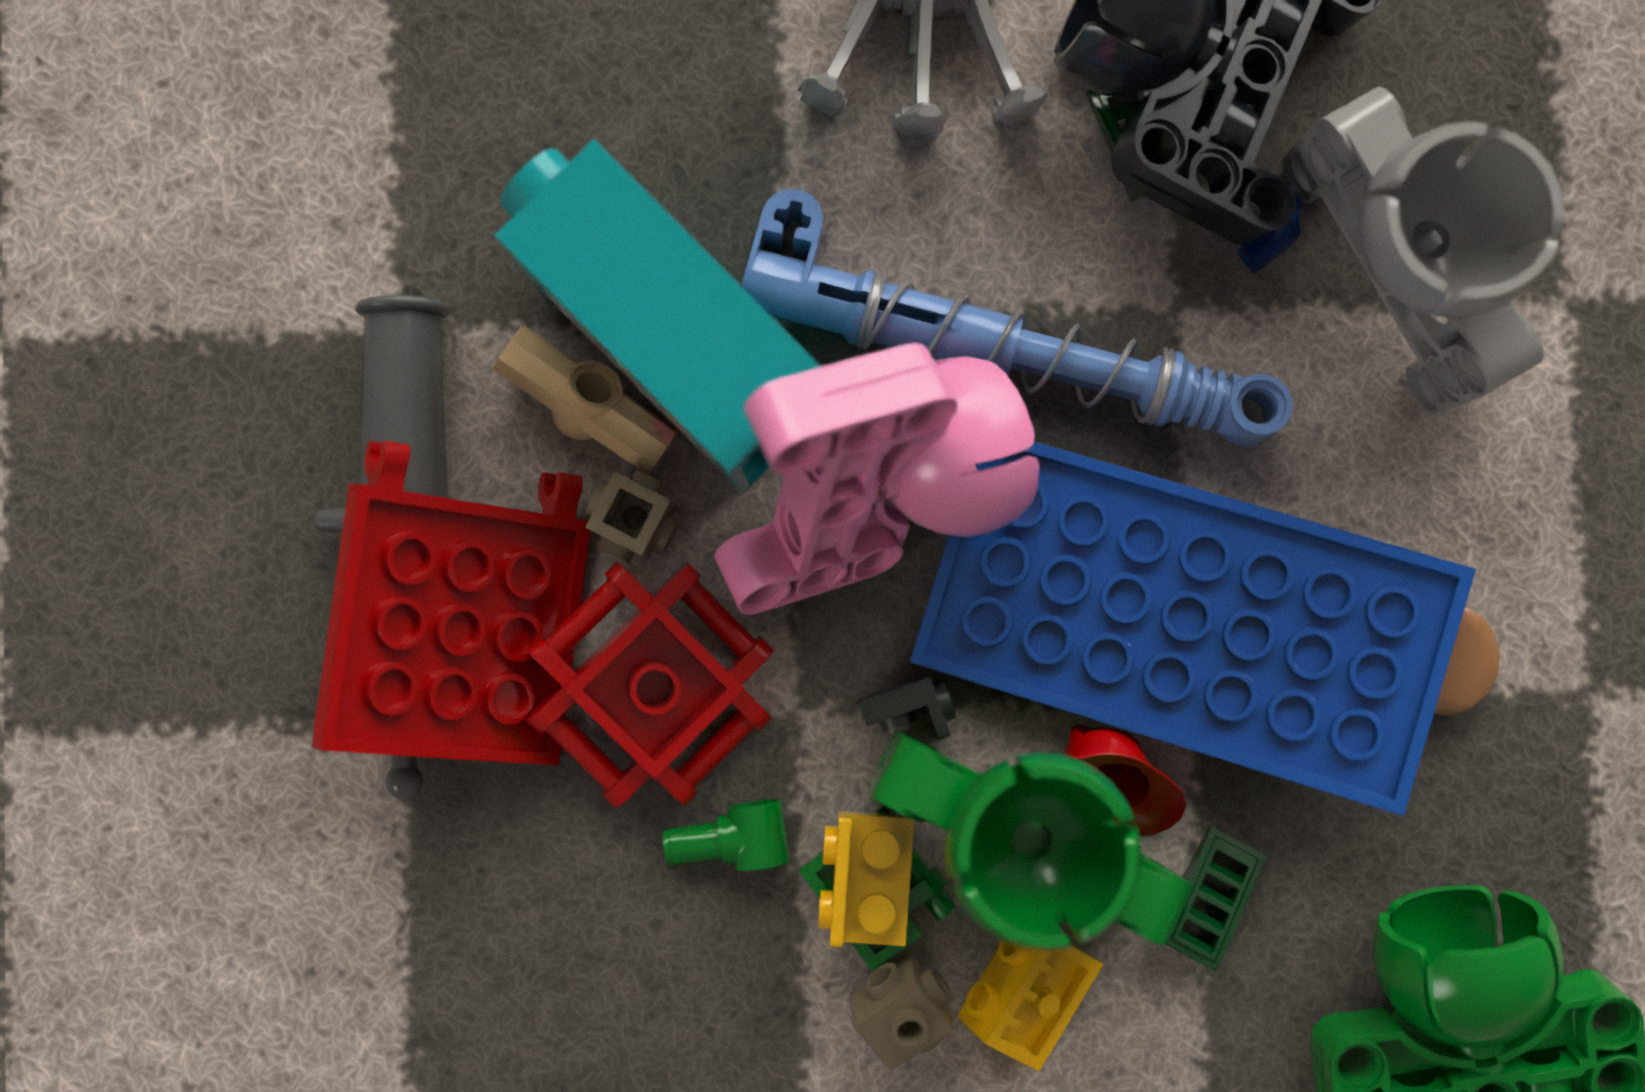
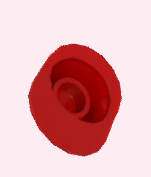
(1119, 756)

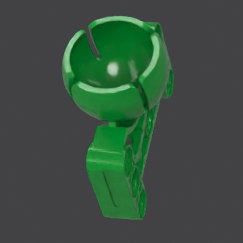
(1033, 845)
(1478, 1009)

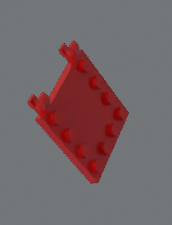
(440, 618)

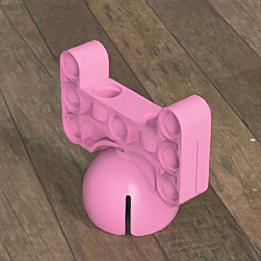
(865, 451)

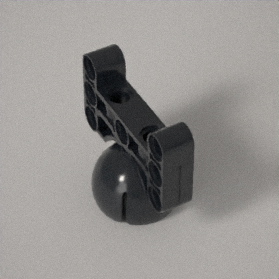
(1196, 98)

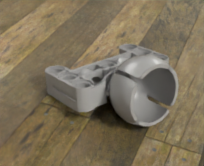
(1438, 235)

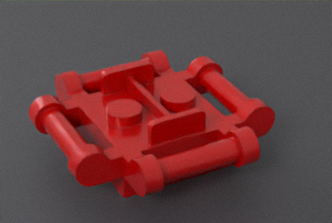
(650, 685)

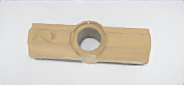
(585, 399)

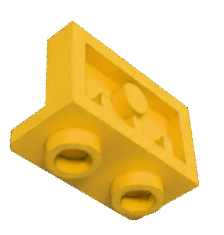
(869, 879)
(1028, 999)

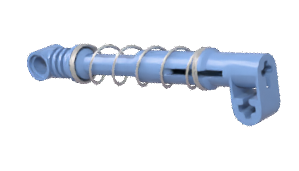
(890, 315)

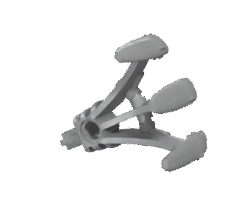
(925, 118)

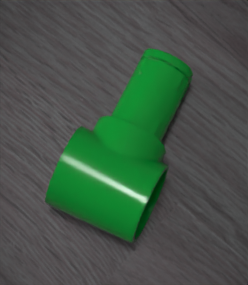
(746, 835)

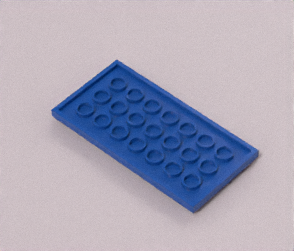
(1204, 625)

